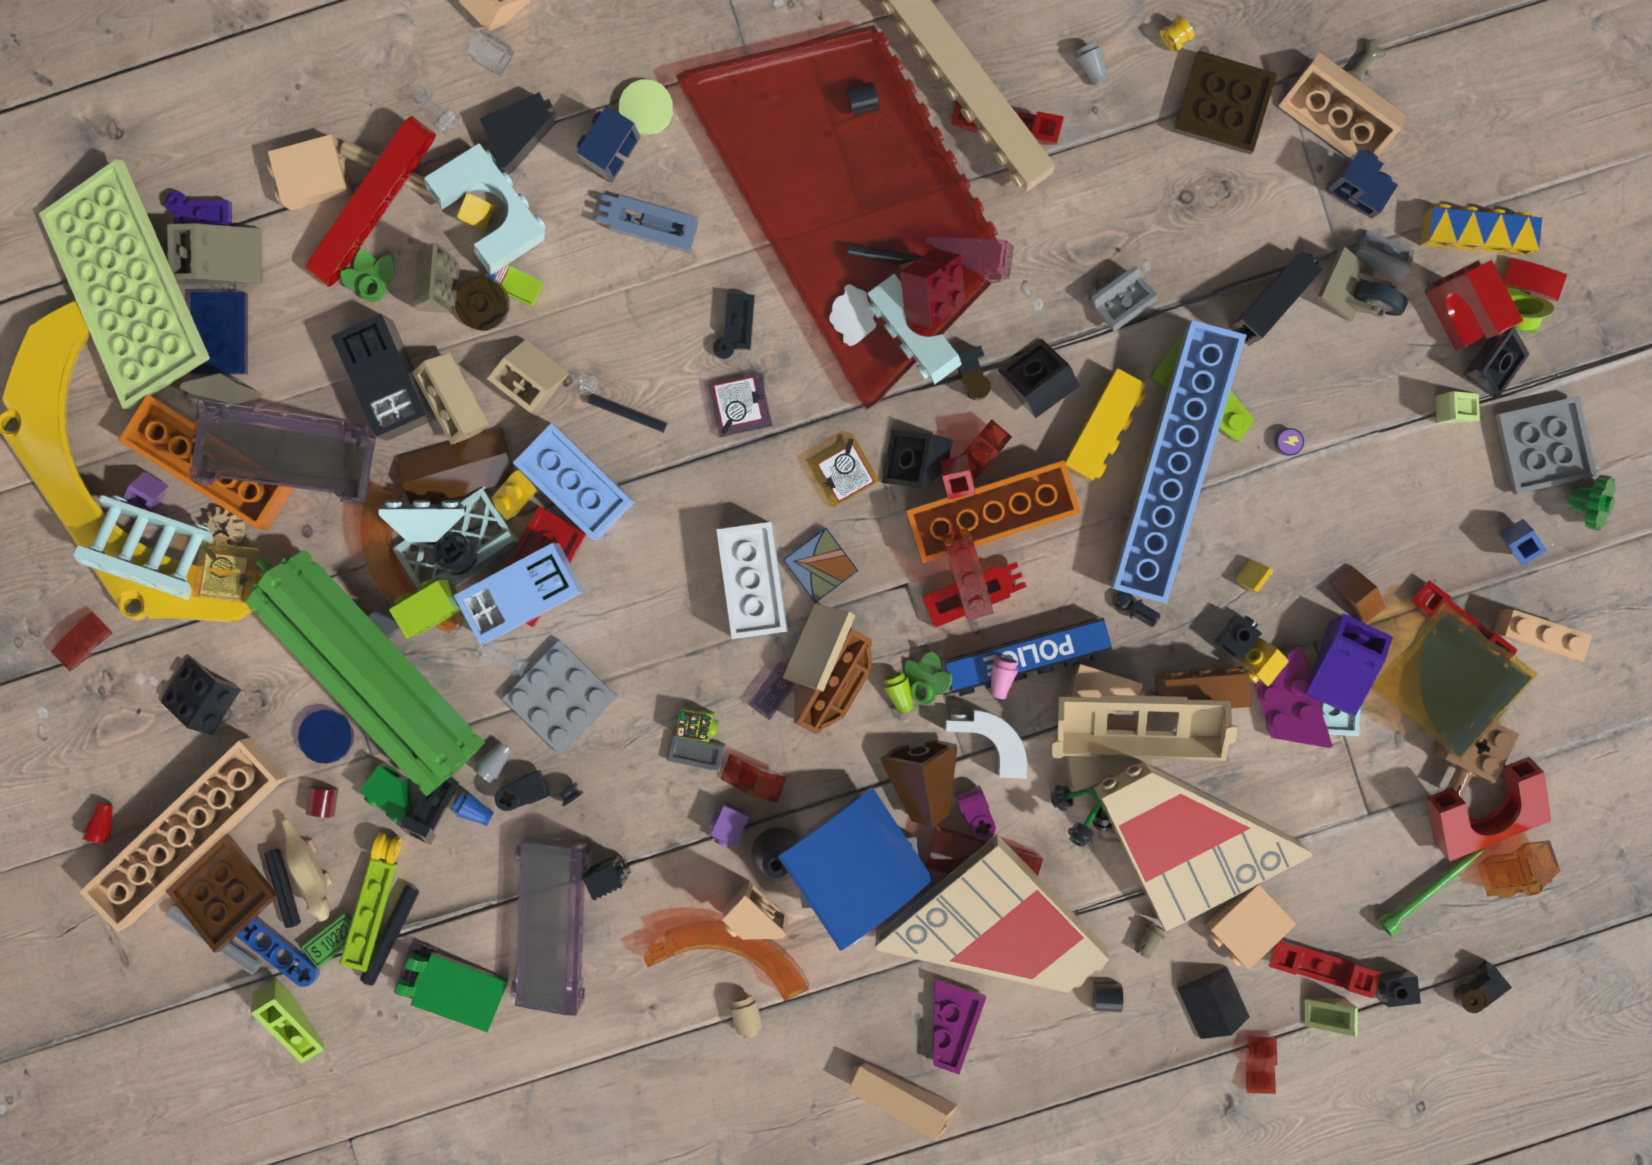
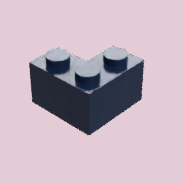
(1363, 184)

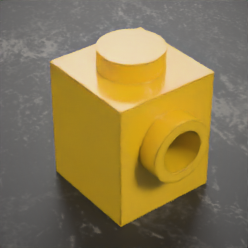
(1263, 662)

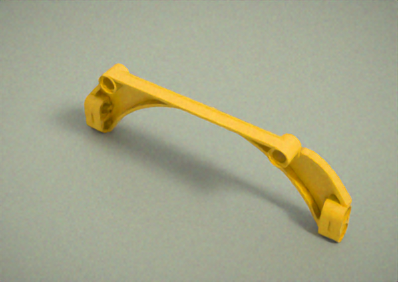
(39, 402)

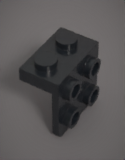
(198, 697)

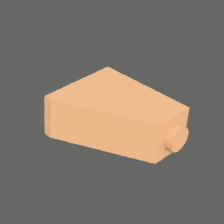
(1094, 683)

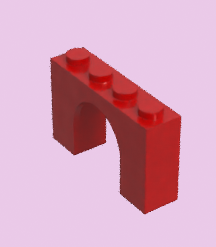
(1473, 304)
(1522, 809)

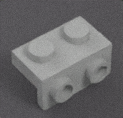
(1123, 298)

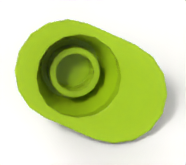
(1531, 310)

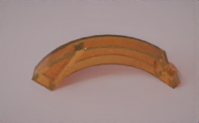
(379, 553)
(712, 935)

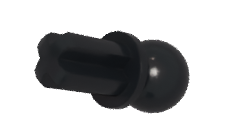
(1125, 602)

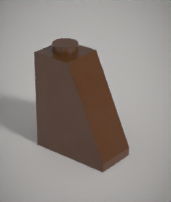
(923, 779)

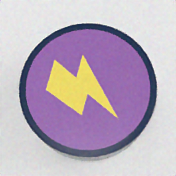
(1289, 442)

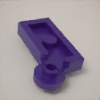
(199, 211)

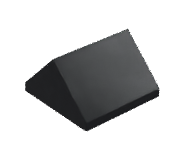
(1498, 362)
(1214, 1004)

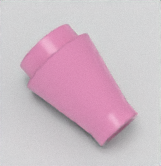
(1002, 676)

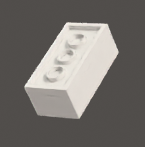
(752, 580)

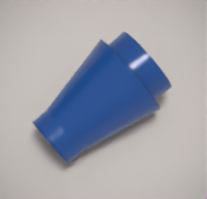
(471, 809)

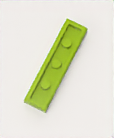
(368, 915)

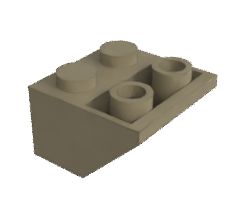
(222, 389)

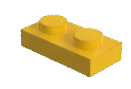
(513, 494)

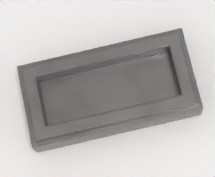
(696, 753)

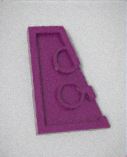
(954, 1023)

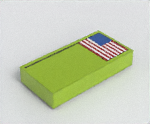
(518, 284)

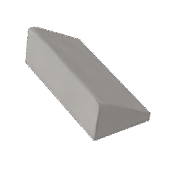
(1384, 255)

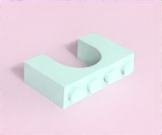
(477, 172)

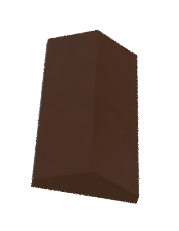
(456, 468)

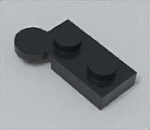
(737, 325)

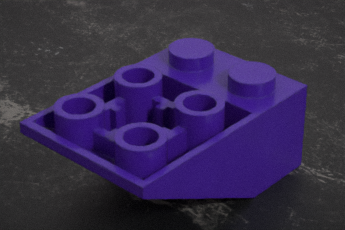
(1348, 663)

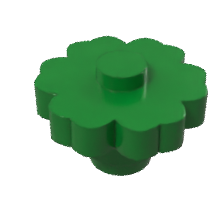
(1594, 501)

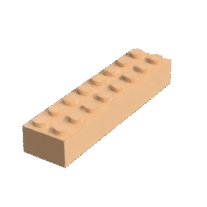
(183, 834)

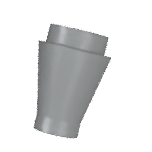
(1093, 62)
(492, 762)

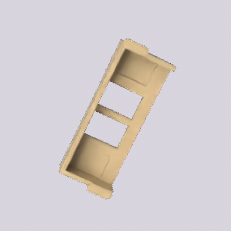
(1201, 730)

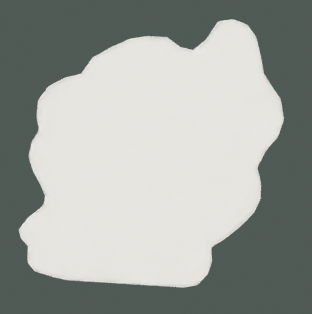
(852, 315)

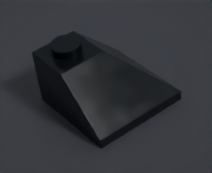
(915, 458)

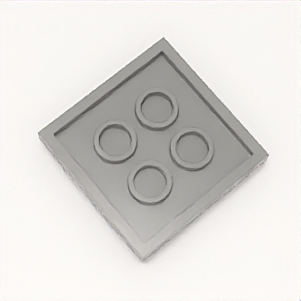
(1546, 445)
(560, 697)

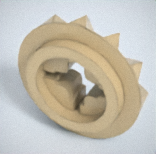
(235, 526)

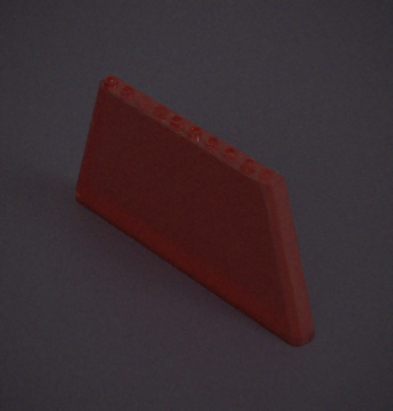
(839, 179)

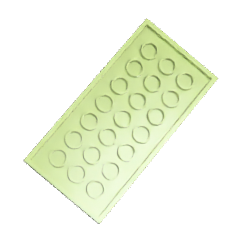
(123, 284)

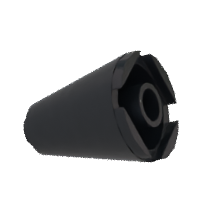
(766, 850)

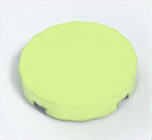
(647, 106)

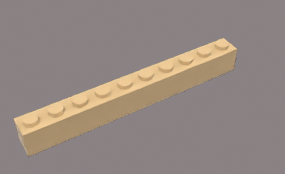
(972, 89)

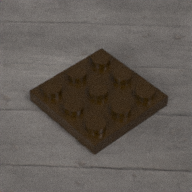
(1225, 102)

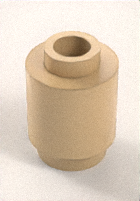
(746, 1016)

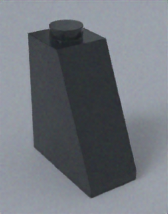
(518, 129)

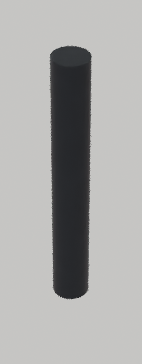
(880, 254)
(628, 413)

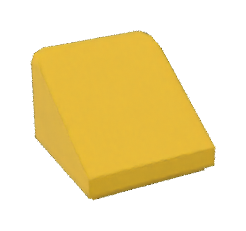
(476, 212)
(1253, 576)

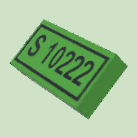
(329, 941)

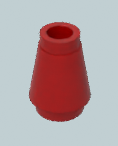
(99, 824)

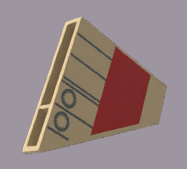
(1189, 844)
(999, 923)

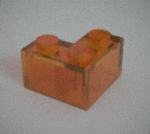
(1519, 872)

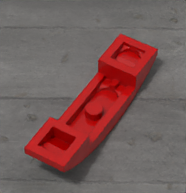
(1043, 126)
(1431, 598)
(1325, 968)

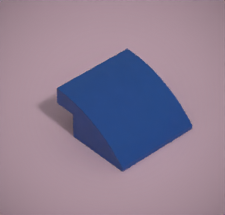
(855, 868)

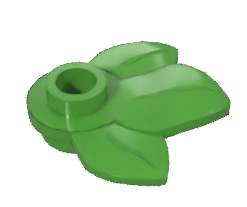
(369, 272)
(928, 675)

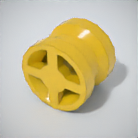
(1177, 34)
(386, 848)

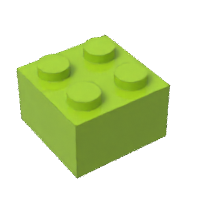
(427, 608)

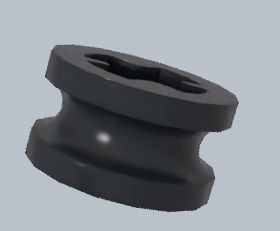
(569, 794)

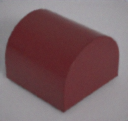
(321, 801)

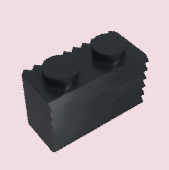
(606, 876)

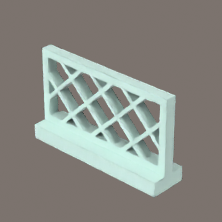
(487, 552)

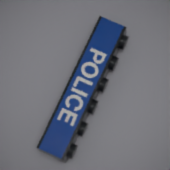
(1032, 653)

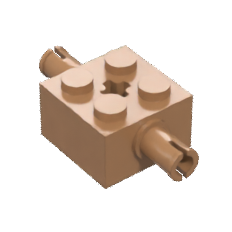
(1482, 761)

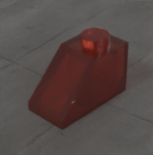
(753, 778)

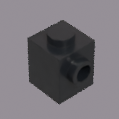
(1239, 636)
(1398, 989)

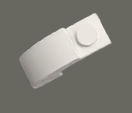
(1009, 747)

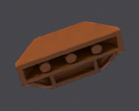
(823, 708)

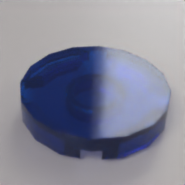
(325, 736)

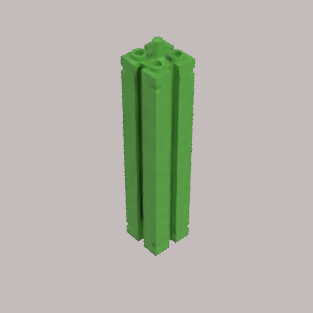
(363, 670)

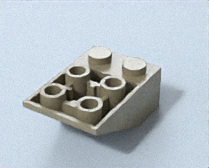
(214, 254)
(435, 280)

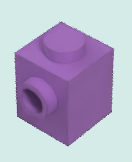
(146, 492)
(728, 825)

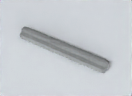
(230, 951)

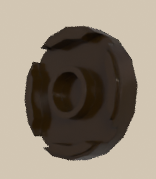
(482, 303)

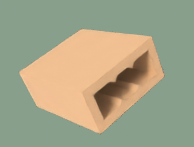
(309, 172)
(1249, 926)

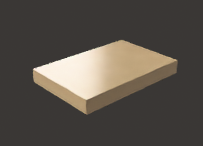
(819, 647)

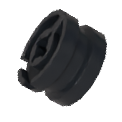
(455, 553)

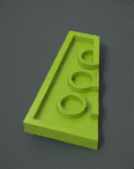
(1235, 417)

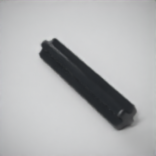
(282, 888)

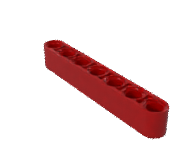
(370, 201)

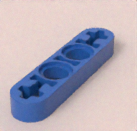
(270, 953)

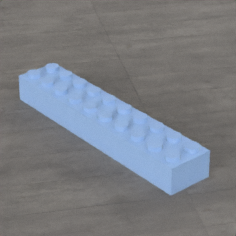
(1177, 461)

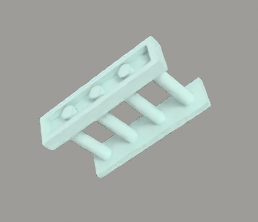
(149, 574)

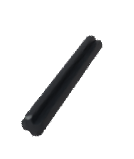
(390, 934)

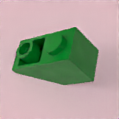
(389, 791)

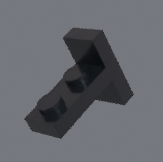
(429, 812)

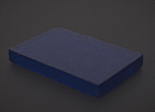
(224, 331)

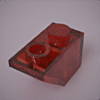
(986, 447)

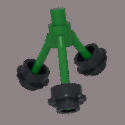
(1081, 833)

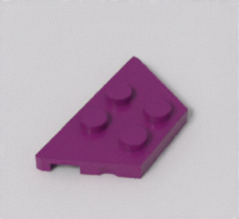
(1287, 708)

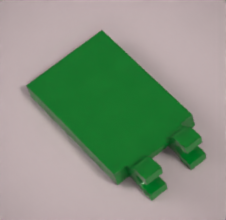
(453, 990)

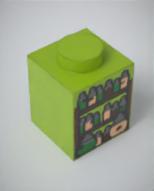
(696, 725)

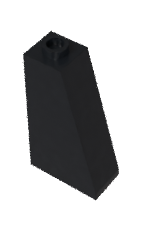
(1277, 298)

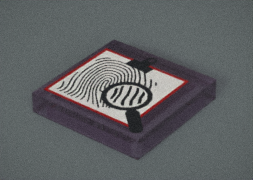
(740, 405)

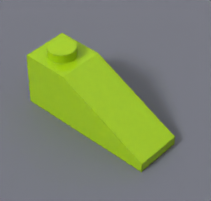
(285, 1020)

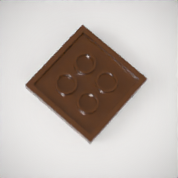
(221, 893)

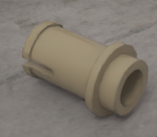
(1150, 940)

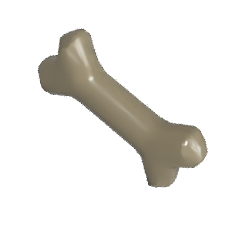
(1371, 53)

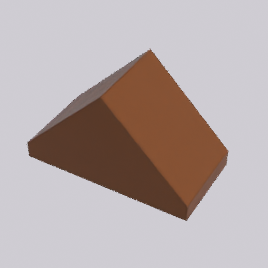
(1358, 594)

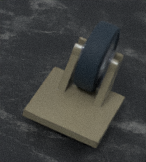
(1354, 289)

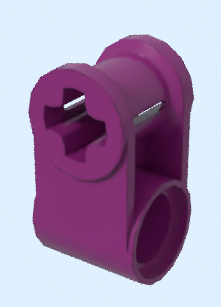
(974, 809)

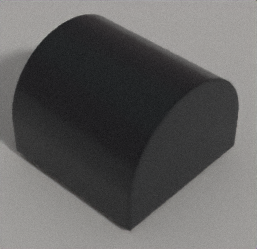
(863, 98)
(1107, 997)

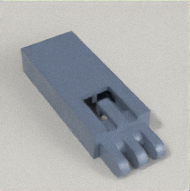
(658, 224)

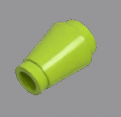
(899, 691)

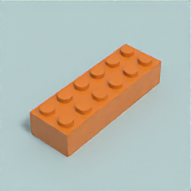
(165, 438)
(995, 510)

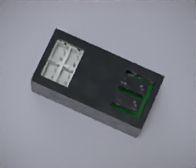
(383, 377)

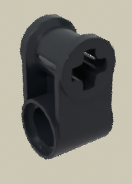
(525, 789)

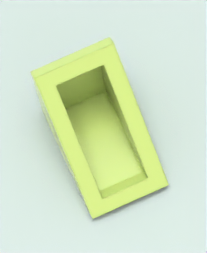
(1457, 407)
(1332, 1015)

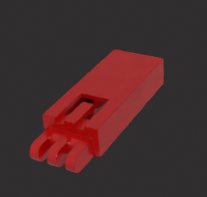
(944, 603)

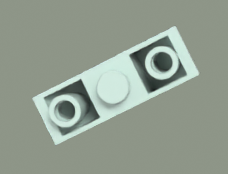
(421, 520)

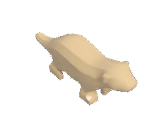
(307, 872)

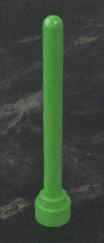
(1392, 921)

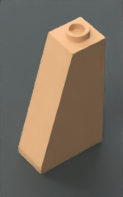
(902, 1100)

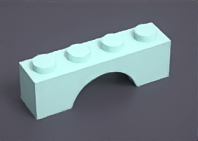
(933, 353)

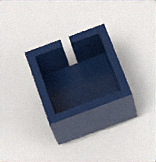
(608, 136)

